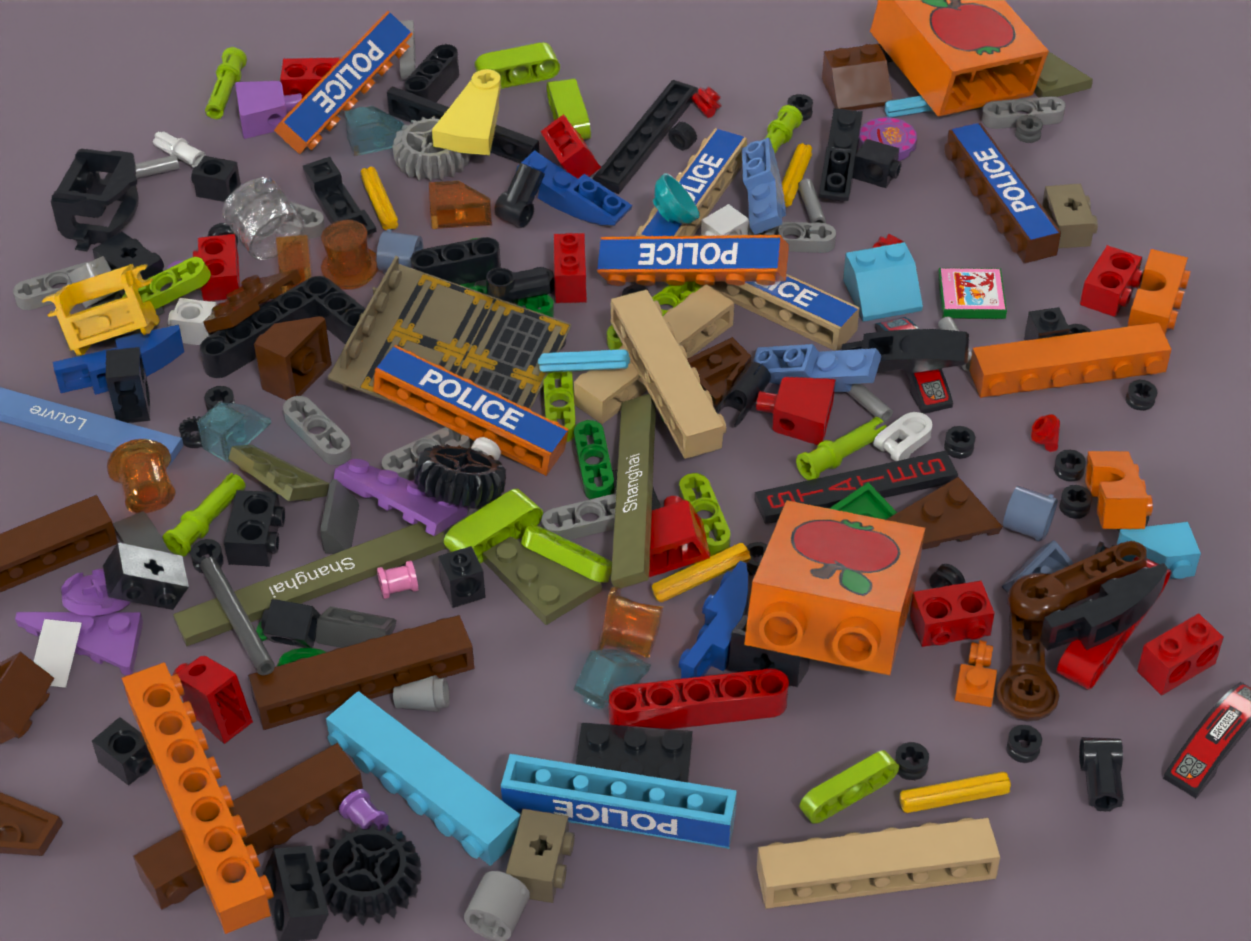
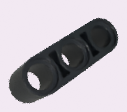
(434, 73)
(459, 261)

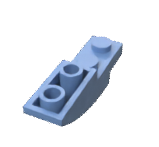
(763, 186)
(806, 361)

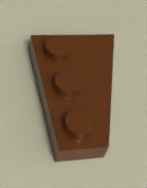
(246, 299)
(949, 515)
(25, 827)

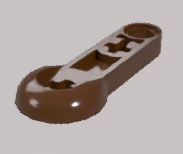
(1042, 594)
(1027, 674)

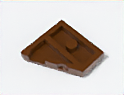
(720, 367)

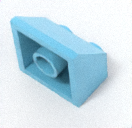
(883, 281)

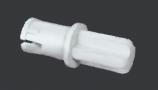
(179, 148)

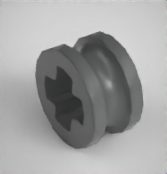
(1028, 129)

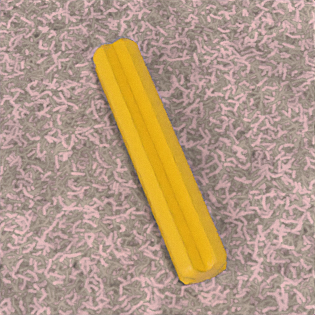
(795, 172)
(379, 198)
(700, 572)
(954, 792)

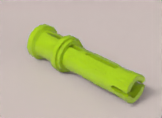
(227, 74)
(782, 128)
(830, 453)
(196, 522)

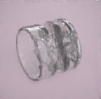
(260, 214)

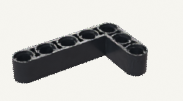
(317, 296)

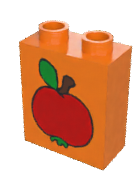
(960, 50)
(835, 587)

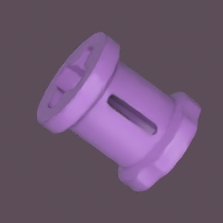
(361, 811)

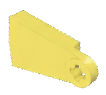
(472, 117)

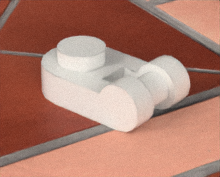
(912, 428)

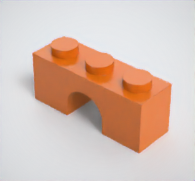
(1160, 290)
(1119, 490)

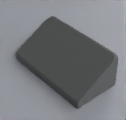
(338, 519)
(347, 627)

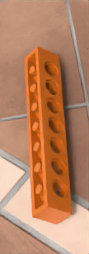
(183, 771)

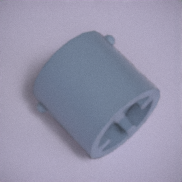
(396, 244)
(1030, 513)

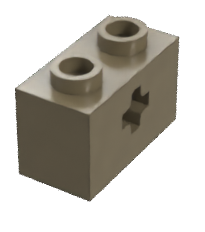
(1071, 214)
(540, 852)

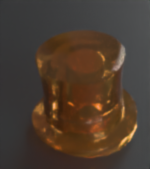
(348, 257)
(143, 475)
(629, 624)

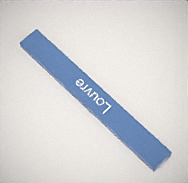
(76, 424)

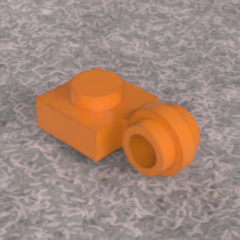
(976, 682)

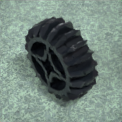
(459, 476)
(361, 886)

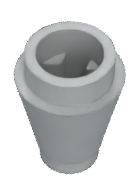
(424, 695)

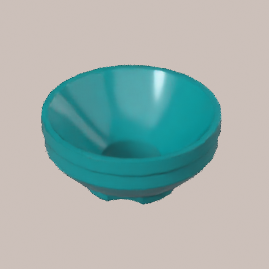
(674, 201)

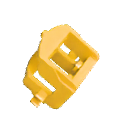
(108, 319)

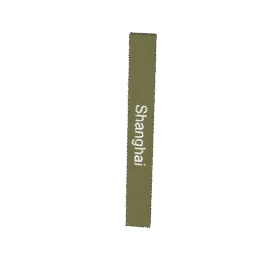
(634, 493)
(312, 580)

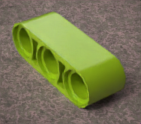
(521, 64)
(566, 99)
(494, 523)

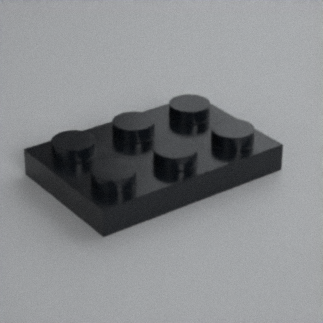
(636, 750)

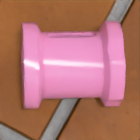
(397, 579)

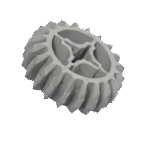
(418, 157)

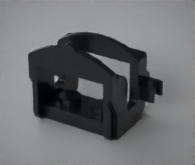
(87, 195)

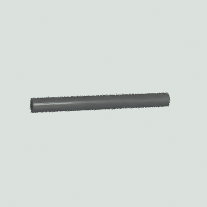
(237, 616)

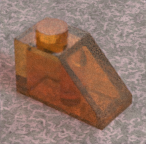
(457, 205)
(294, 253)

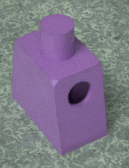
(263, 106)

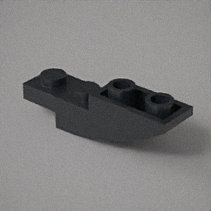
(840, 154)
(916, 349)
(1117, 608)

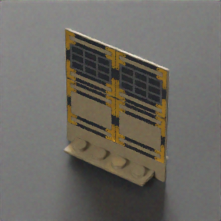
(453, 328)

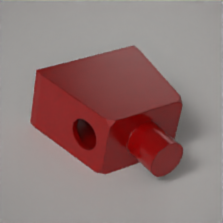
(800, 407)
(676, 537)
(215, 697)

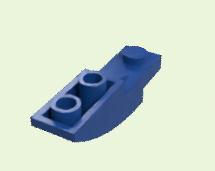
(577, 197)
(89, 370)
(721, 616)

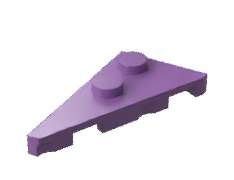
(101, 637)

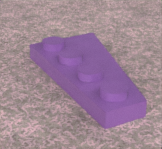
(399, 494)

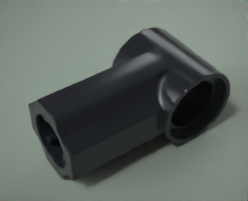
(517, 203)
(518, 285)
(1103, 765)

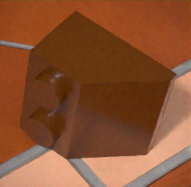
(857, 77)
(292, 356)
(21, 693)

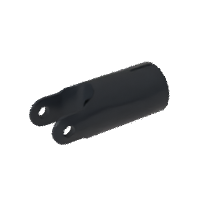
(745, 390)

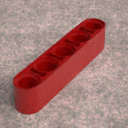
(1088, 665)
(700, 700)

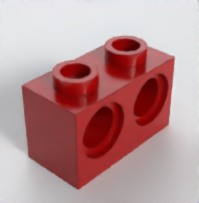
(302, 74)
(570, 148)
(222, 259)
(570, 268)
(1112, 281)
(952, 613)
(1180, 654)

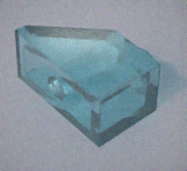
(370, 129)
(230, 426)
(607, 671)

